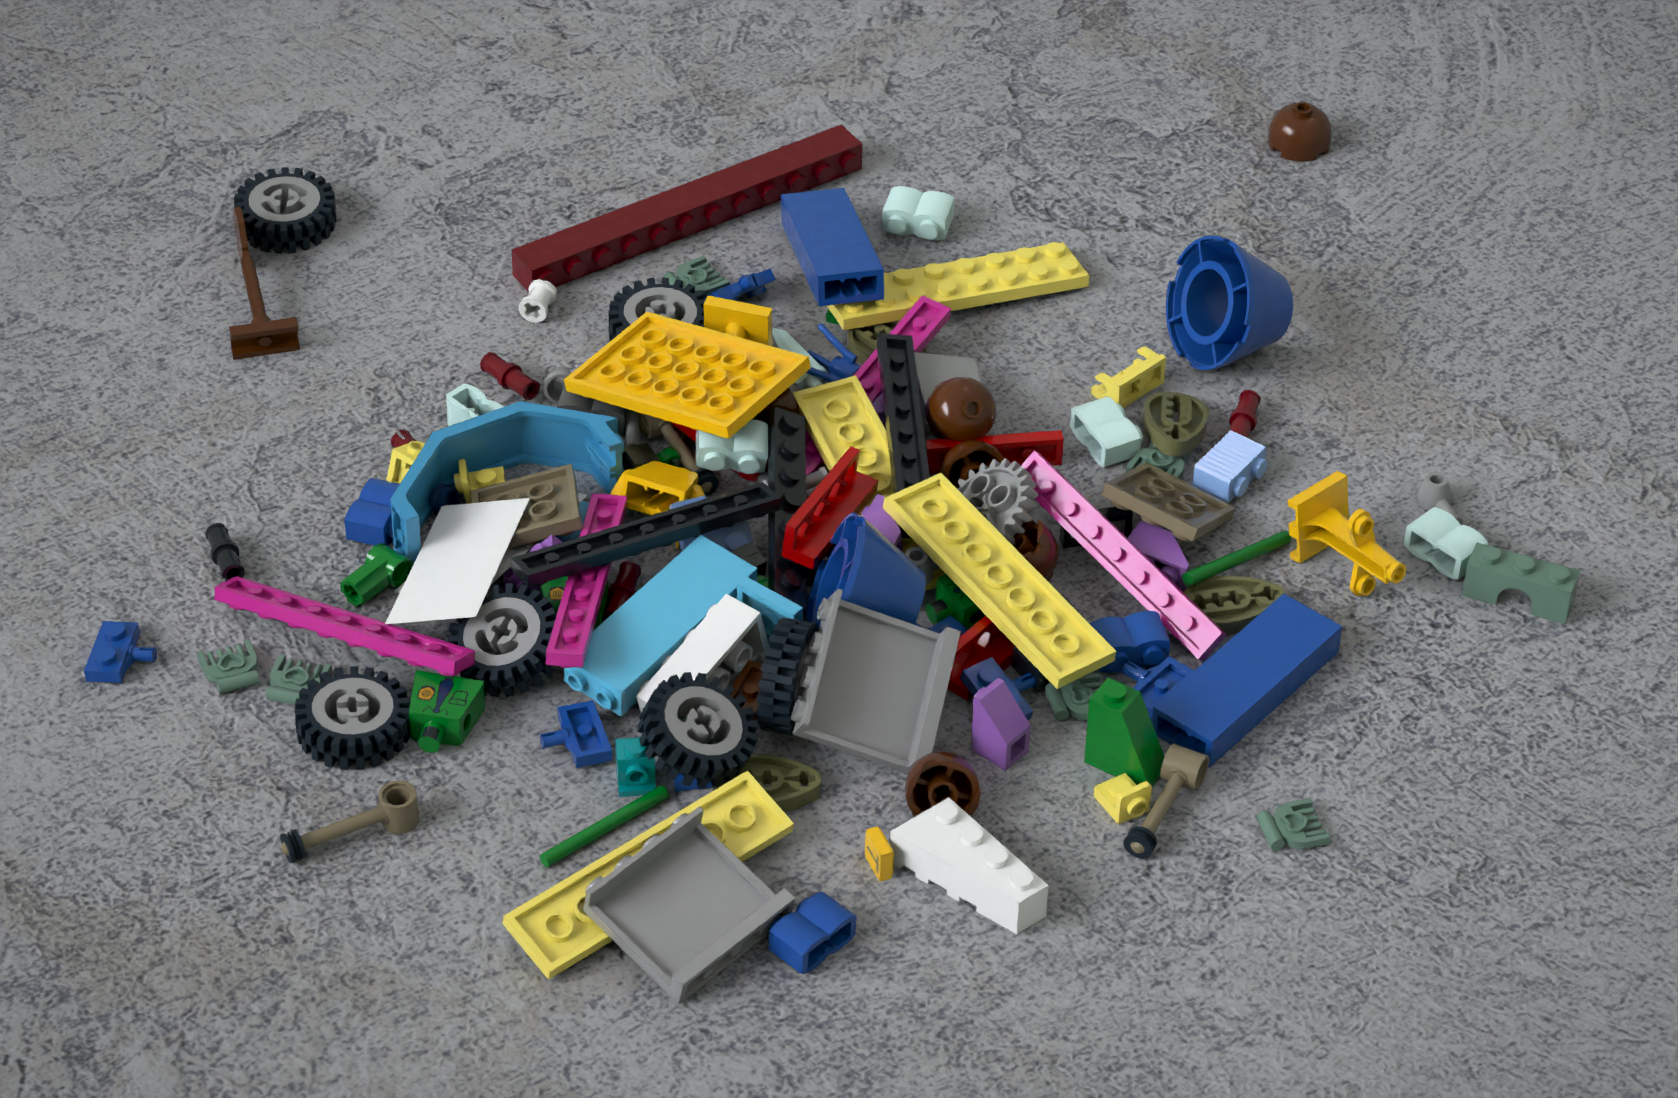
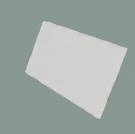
(458, 561)

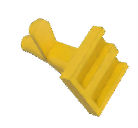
(739, 319)
(1325, 522)

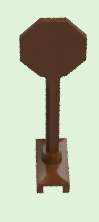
(262, 335)

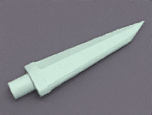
(787, 342)

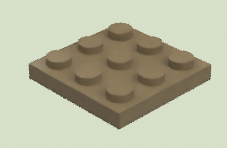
(1168, 502)
(551, 506)

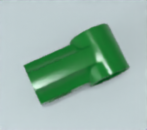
(381, 568)

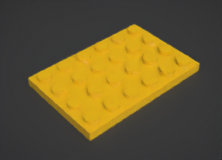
(687, 374)

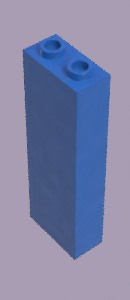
(832, 247)
(1247, 678)

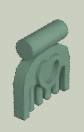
(695, 274)
(1155, 457)
(232, 669)
(288, 682)
(1073, 697)
(1290, 824)

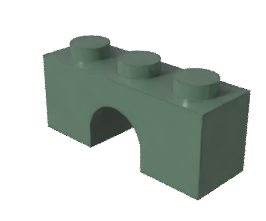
(1547, 584)

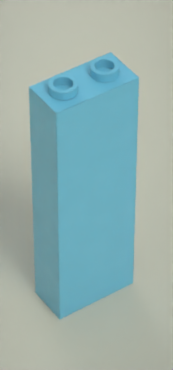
(654, 623)

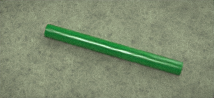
(1236, 558)
(604, 826)

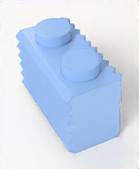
(1230, 467)

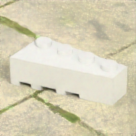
(716, 647)
(971, 865)

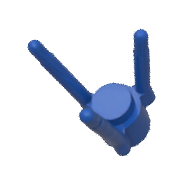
(840, 366)

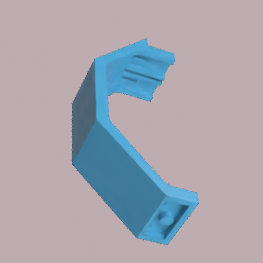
(506, 439)

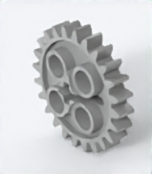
(1001, 495)

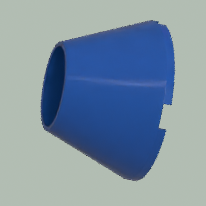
(1225, 304)
(869, 573)

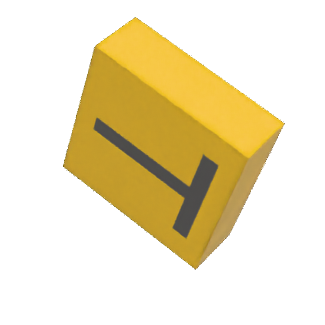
(879, 853)

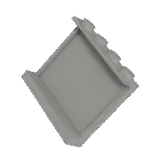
(874, 684)
(684, 906)

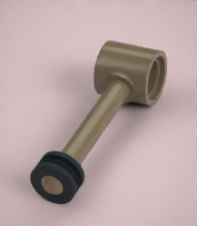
(654, 427)
(1181, 769)
(395, 810)

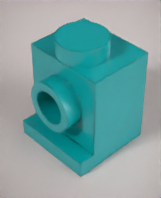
(633, 768)

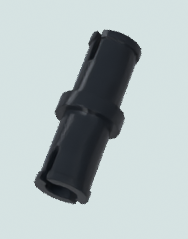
(224, 551)

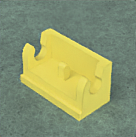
(1134, 380)

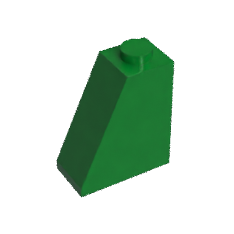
(1122, 734)

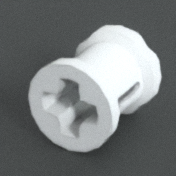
(535, 305)

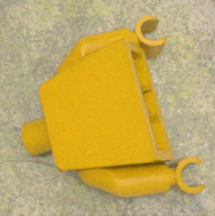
(657, 486)

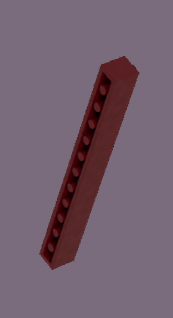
(687, 208)

